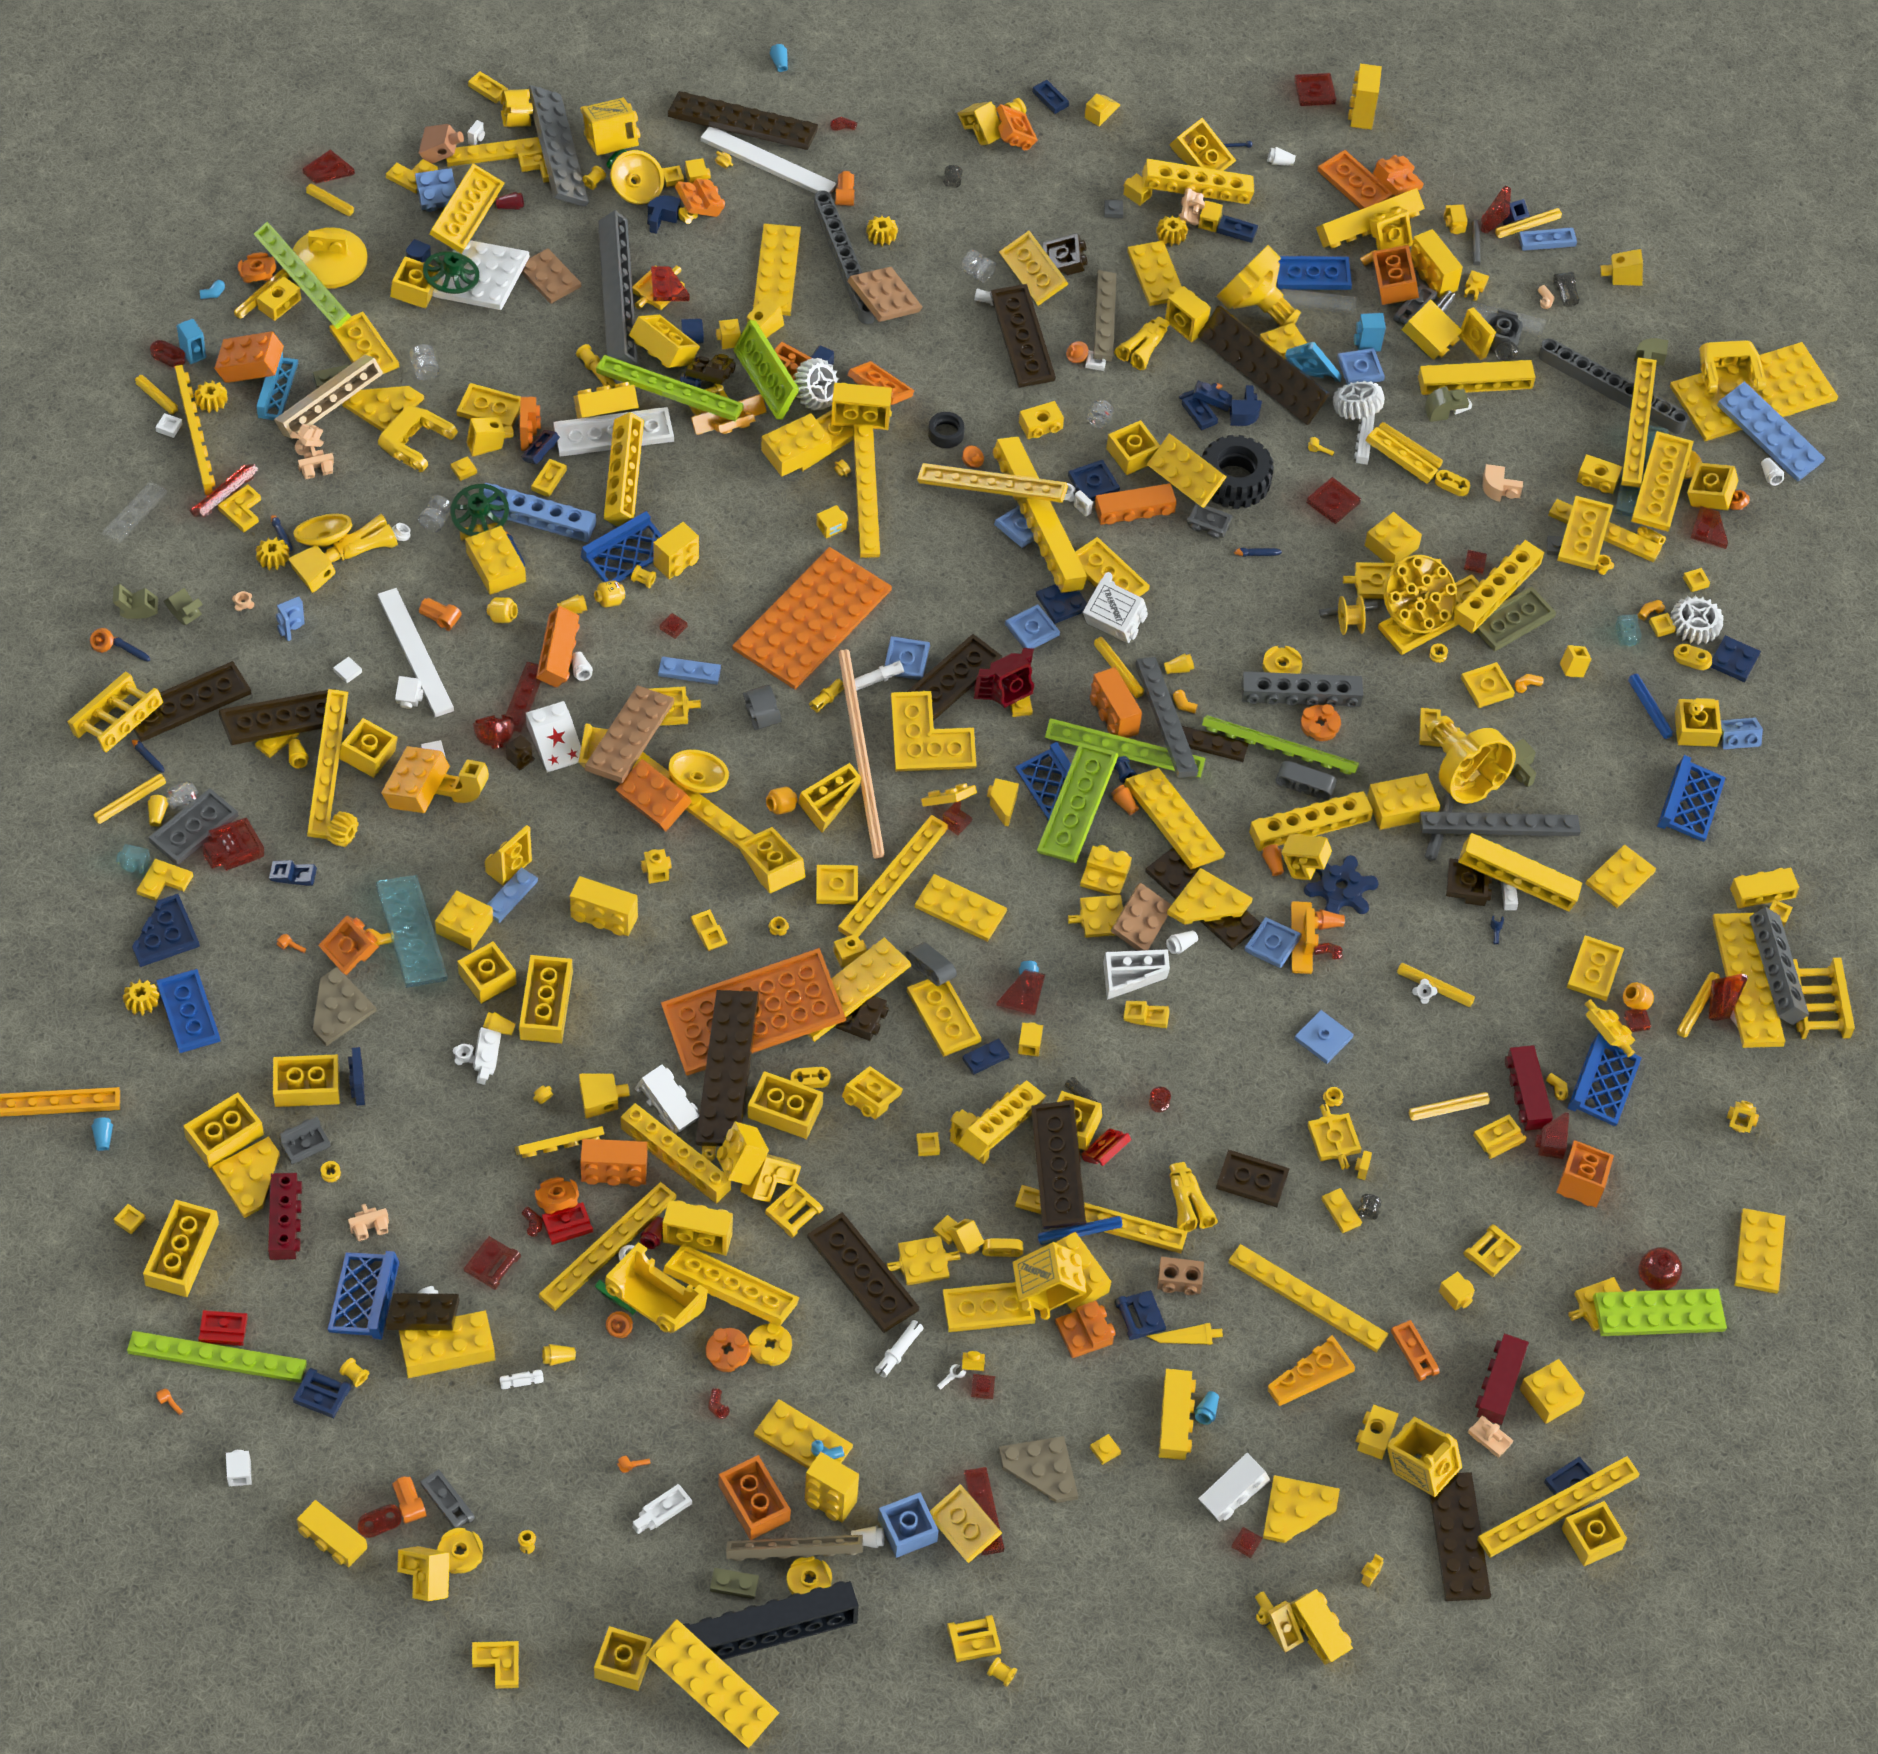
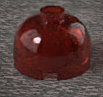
(493, 730)
(1660, 1268)

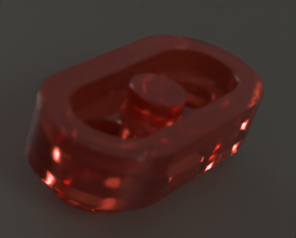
(169, 353)
(380, 1521)

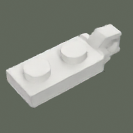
(486, 1054)
(662, 1509)

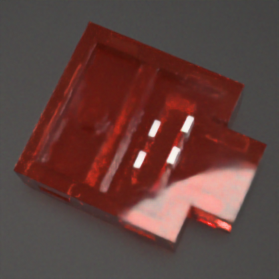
(233, 845)

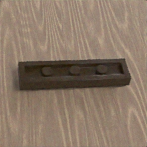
(1215, 744)

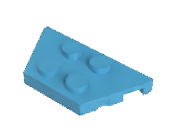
(1312, 361)

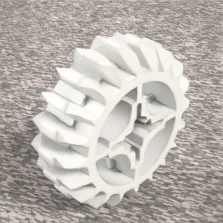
(811, 373)
(1358, 400)
(1697, 624)

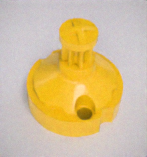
(1257, 286)
(1472, 761)

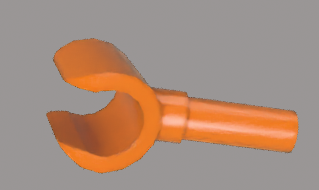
(285, 940)
(165, 1396)
(626, 1465)

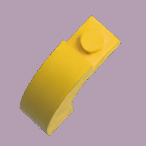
(467, 785)

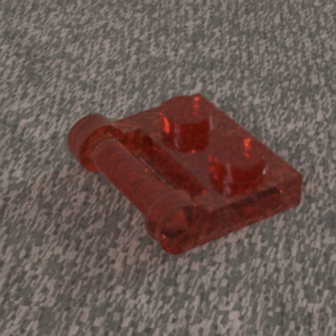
(487, 1258)

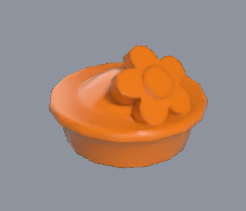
(1077, 352)
(973, 457)
(1739, 500)
(101, 640)
(619, 1324)

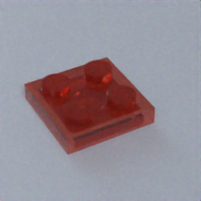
(1315, 89)
(1333, 500)

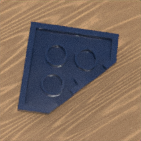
(165, 933)

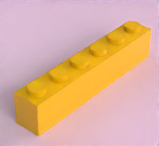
(1358, 222)
(1477, 376)
(1520, 872)

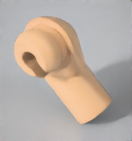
(1547, 299)

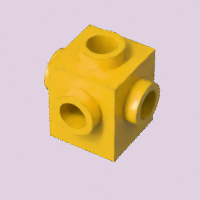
(656, 866)
(1742, 1124)

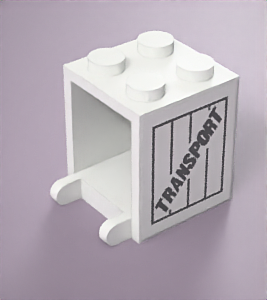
(1115, 610)

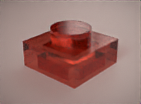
(1475, 561)
(673, 625)
(1637, 1020)
(983, 1386)
(1247, 1542)

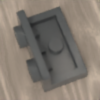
(1209, 520)
(303, 1140)

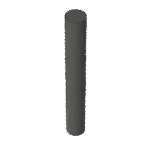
(1476, 242)
(1334, 611)

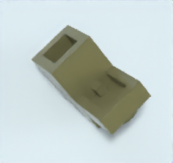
(1652, 349)
(1442, 401)
(135, 605)
(183, 606)
(1524, 757)

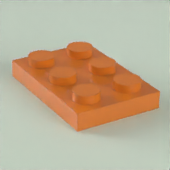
(873, 375)

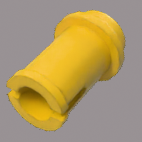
(527, 1540)

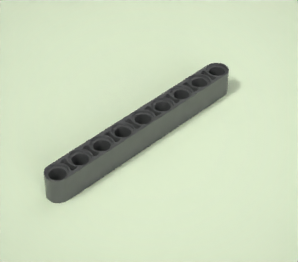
(841, 250)
(1609, 383)

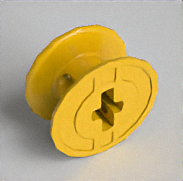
(1351, 614)

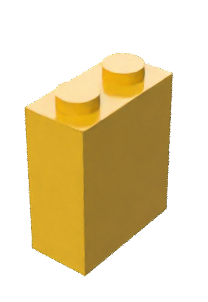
(1432, 330)

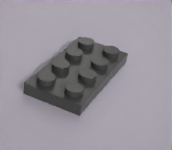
(191, 826)

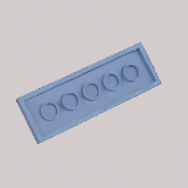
(1771, 431)

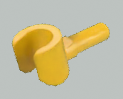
(1314, 446)

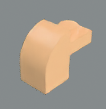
(1496, 486)

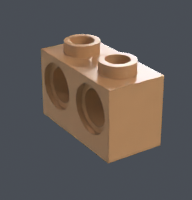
(1180, 1270)

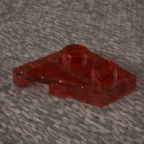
(328, 168)
(1497, 211)
(667, 285)
(1709, 528)
(1024, 993)
(1725, 995)

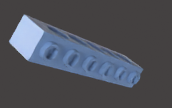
(545, 514)

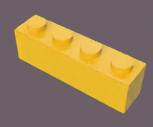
(1176, 1413)

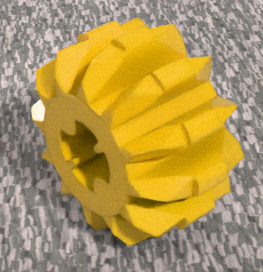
(881, 230)
(1172, 230)
(211, 396)
(272, 553)
(342, 829)
(141, 997)

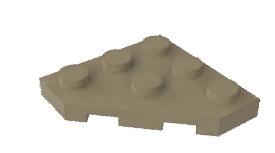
(339, 1007)
(1042, 1466)

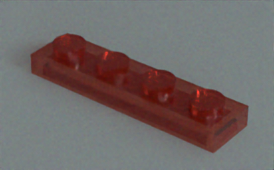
(228, 487)
(524, 695)
(980, 1490)

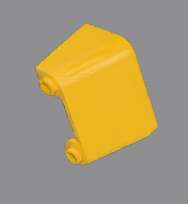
(654, 1292)

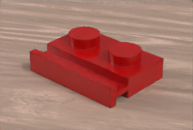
(1106, 1147)
(567, 1224)
(223, 1328)

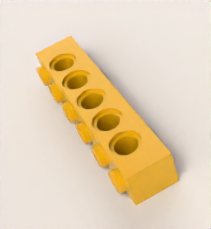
(1209, 182)
(623, 469)
(1498, 586)
(1358, 812)
(1000, 1119)
(676, 1153)

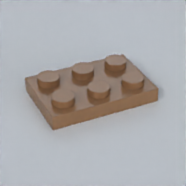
(550, 276)
(1141, 918)

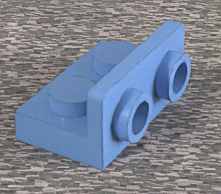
(290, 616)
(1741, 733)

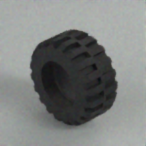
(1245, 454)

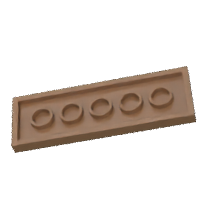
(629, 734)

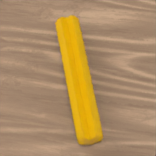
(329, 199)
(156, 394)

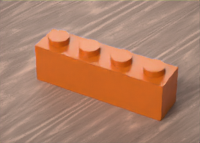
(1135, 504)
(558, 647)

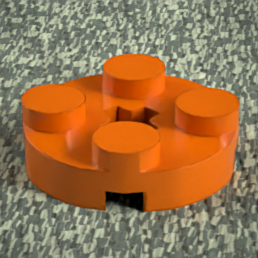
(257, 267)
(1320, 712)
(566, 1196)
(732, 1360)

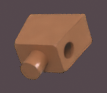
(439, 142)

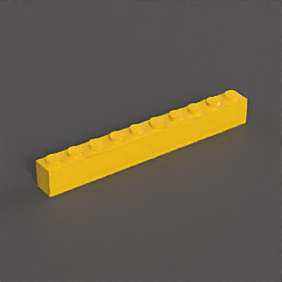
(1042, 519)

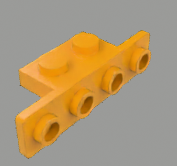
(707, 421)
(1304, 922)

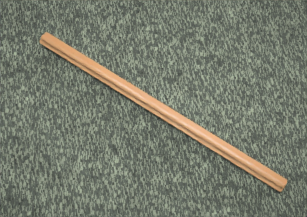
(861, 754)

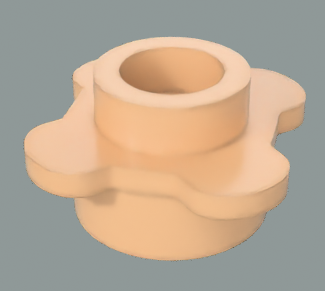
(243, 596)

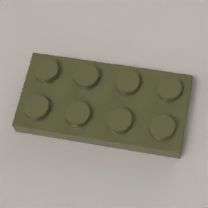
(1515, 618)

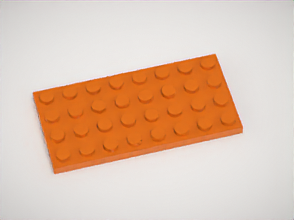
(812, 618)
(792, 1002)

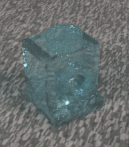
(1628, 630)
(134, 859)

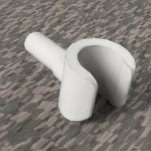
(951, 1376)

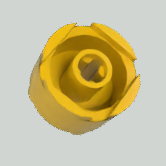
(516, 108)

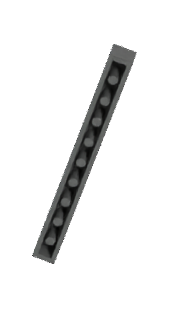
(617, 287)

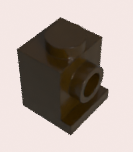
(519, 752)

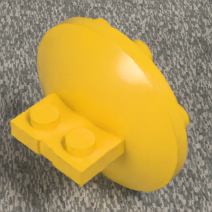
(333, 255)
(1420, 594)

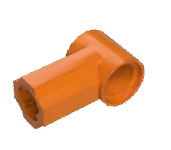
(845, 189)
(443, 615)
(409, 1503)

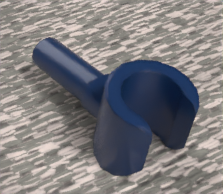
(1496, 926)

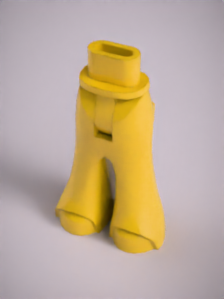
(1148, 338)
(371, 536)
(1185, 1190)

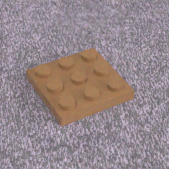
(885, 294)

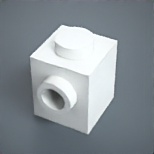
(408, 692)

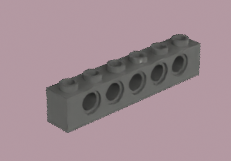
(1302, 689)
(1779, 966)

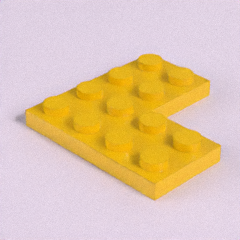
(919, 744)

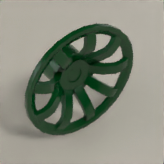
(453, 267)
(479, 507)

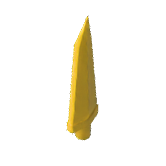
(1191, 1335)

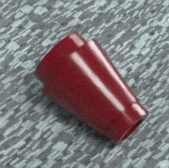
(510, 201)
(652, 1233)

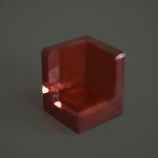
(956, 819)

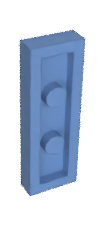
(1547, 239)
(689, 670)
(512, 893)

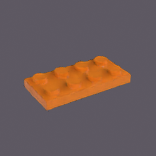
(1354, 180)

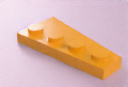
(1318, 1369)

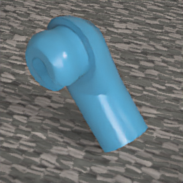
(214, 291)
(817, 1447)

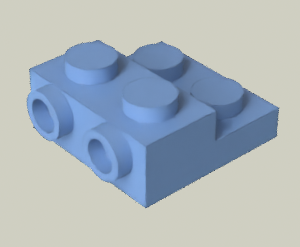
(435, 188)

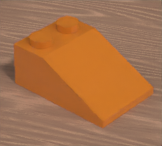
(1585, 1174)

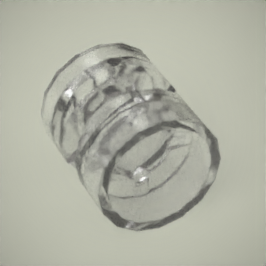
(979, 267)
(424, 362)
(435, 513)

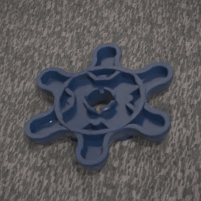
(1348, 896)

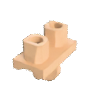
(1192, 206)
(307, 437)
(314, 460)
(368, 1219)
(1490, 1436)

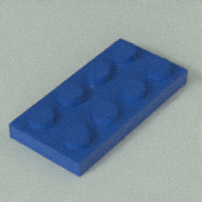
(1314, 273)
(188, 1011)

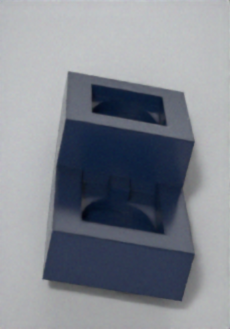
(290, 873)

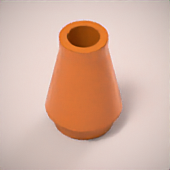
(1124, 799)
(1273, 858)
(1329, 920)

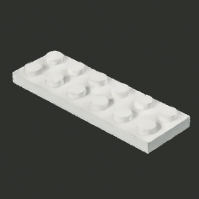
(595, 433)

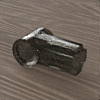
(1567, 288)

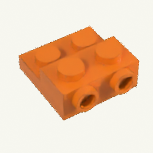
(1015, 128)
(1397, 175)
(700, 197)
(529, 421)
(349, 944)
(1086, 1329)

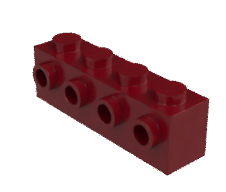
(1528, 1087)
(283, 1216)
(1502, 1378)

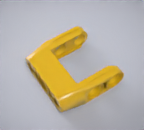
(1730, 355)
(405, 426)

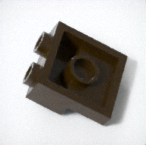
(1067, 253)
(713, 370)
(1467, 884)
(865, 1019)

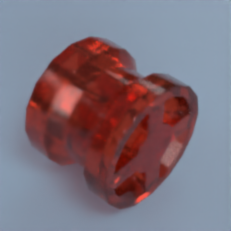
(1161, 1094)

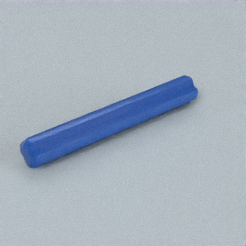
(1651, 706)
(1081, 1230)

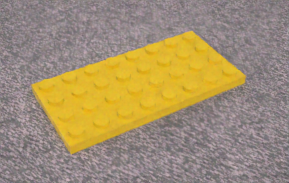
(1791, 386)

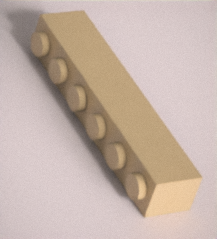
(329, 395)

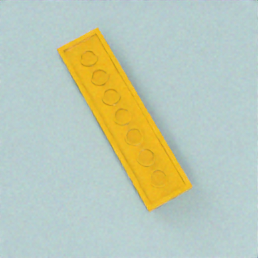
(1755, 1008)

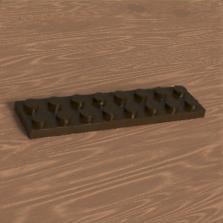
(743, 120)
(1263, 365)
(727, 1065)

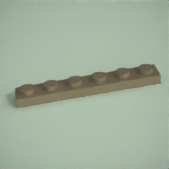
(1104, 315)
(789, 1547)

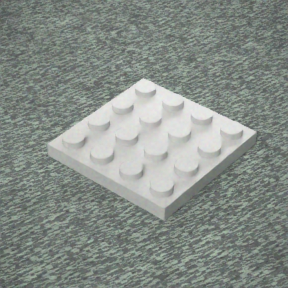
(498, 273)

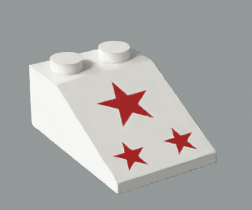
(554, 736)

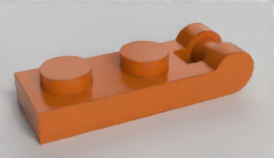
(1415, 1350)

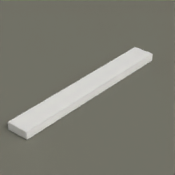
(767, 161)
(415, 652)

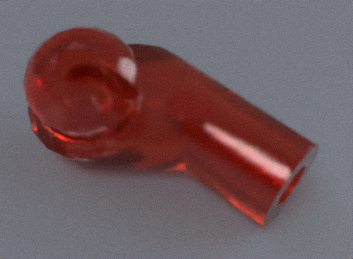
(841, 123)
(1329, 948)
(535, 1221)
(715, 1406)

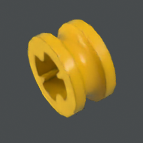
(1438, 658)
(328, 1165)

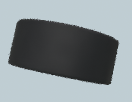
(942, 440)

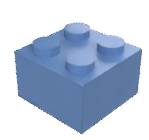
(908, 1525)

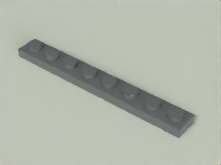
(1166, 717)
(1499, 824)

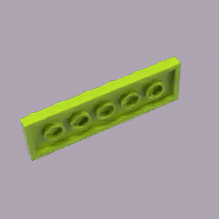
(766, 369)
(1077, 802)
(1659, 1312)

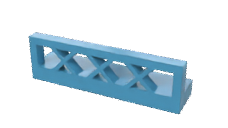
(269, 390)

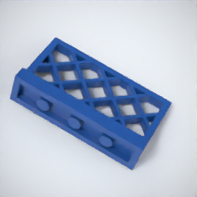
(614, 539)
(1062, 767)
(1675, 794)
(1587, 1075)
(381, 1299)

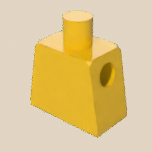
(1625, 268)
(767, 315)
(487, 435)
(314, 566)
(600, 1093)

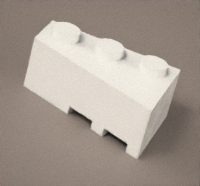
(1133, 970)
(668, 1099)
(1234, 1488)

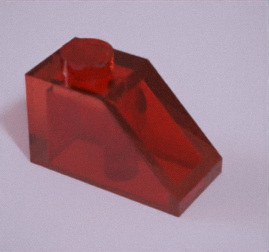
(1553, 1138)

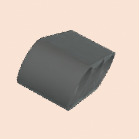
(1306, 780)
(931, 964)

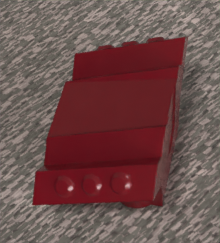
(1006, 679)

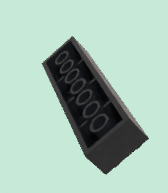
(778, 1621)

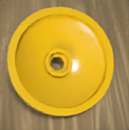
(645, 172)
(323, 530)
(698, 771)

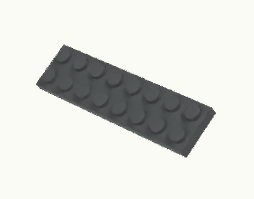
(557, 146)

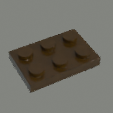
(1252, 1178)
(422, 1311)

